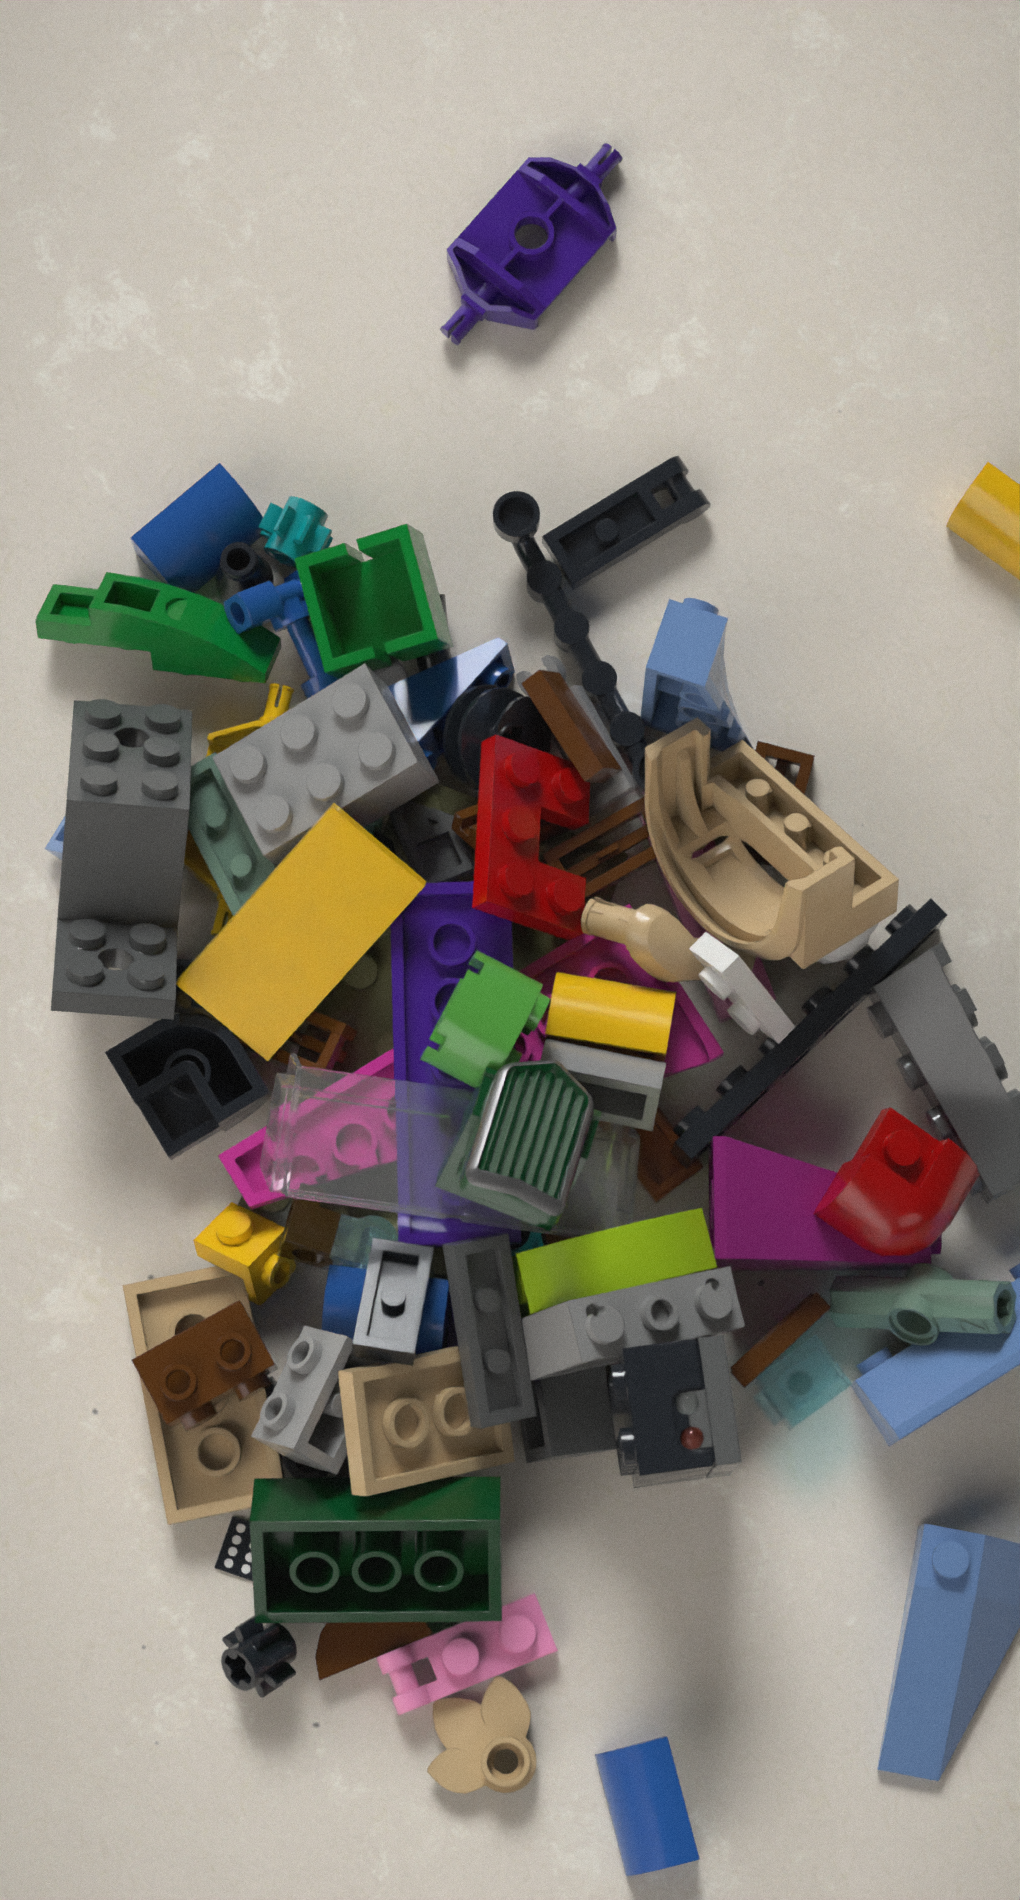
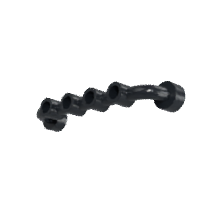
(517, 521)

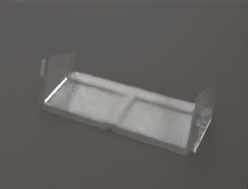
(386, 1138)

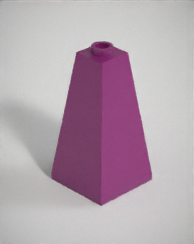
(766, 1217)

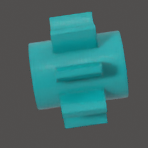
(294, 530)

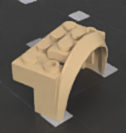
(832, 883)

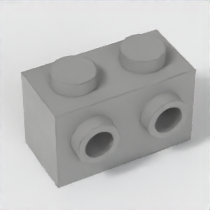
(305, 1407)

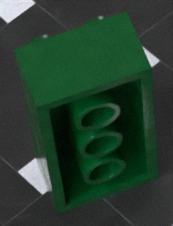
(376, 1557)

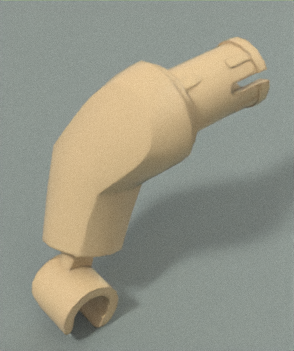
(651, 936)

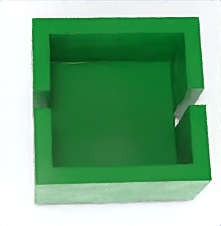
(375, 605)

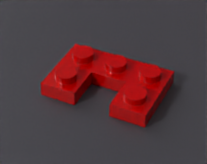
(514, 793)

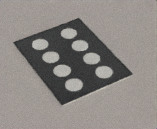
(236, 1550)

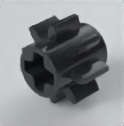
(259, 1656)

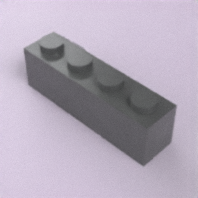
(952, 1067)

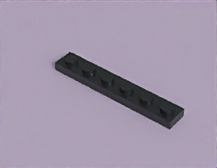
(824, 1013)

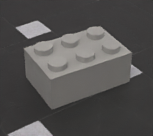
(332, 748)

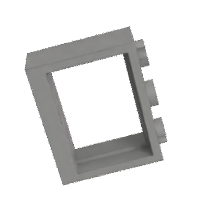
(597, 1327)

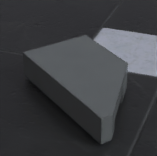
(431, 844)

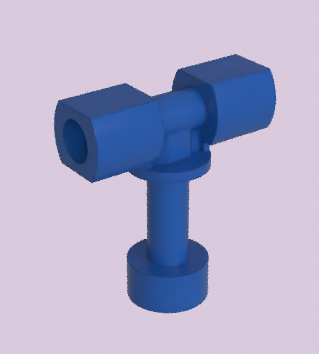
(285, 609)

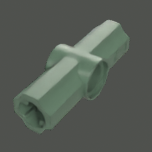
(923, 1304)

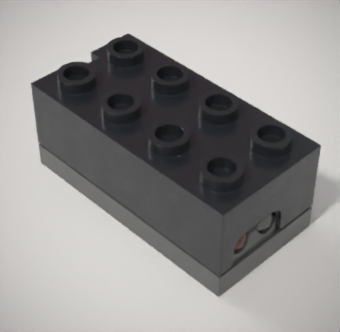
(675, 1412)

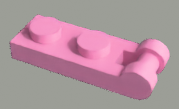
(469, 1654)

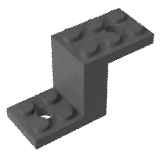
(122, 859)

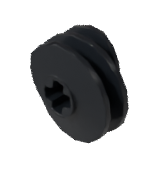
(482, 714)

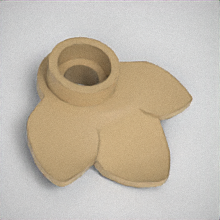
(476, 1734)

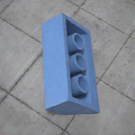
(930, 1379)

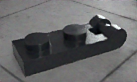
(623, 522)

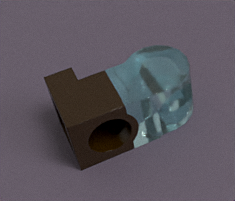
(328, 1237)

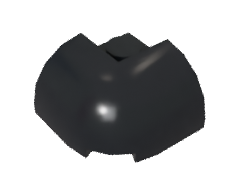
(188, 1079)

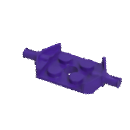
(517, 283)

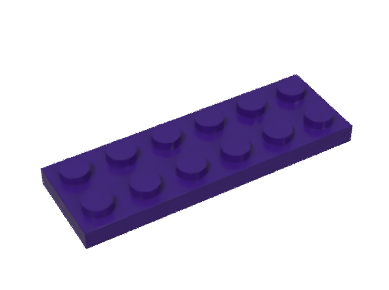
(428, 958)

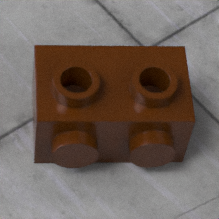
(206, 1366)

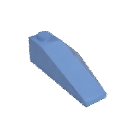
(950, 1644)

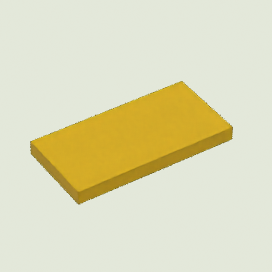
(301, 932)

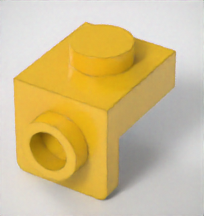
(247, 1248)

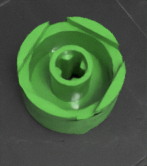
(485, 1020)

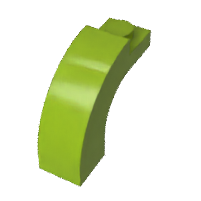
(613, 1260)

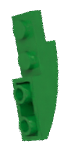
(175, 625)

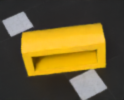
(991, 518)
(611, 1015)

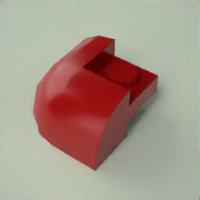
(898, 1188)

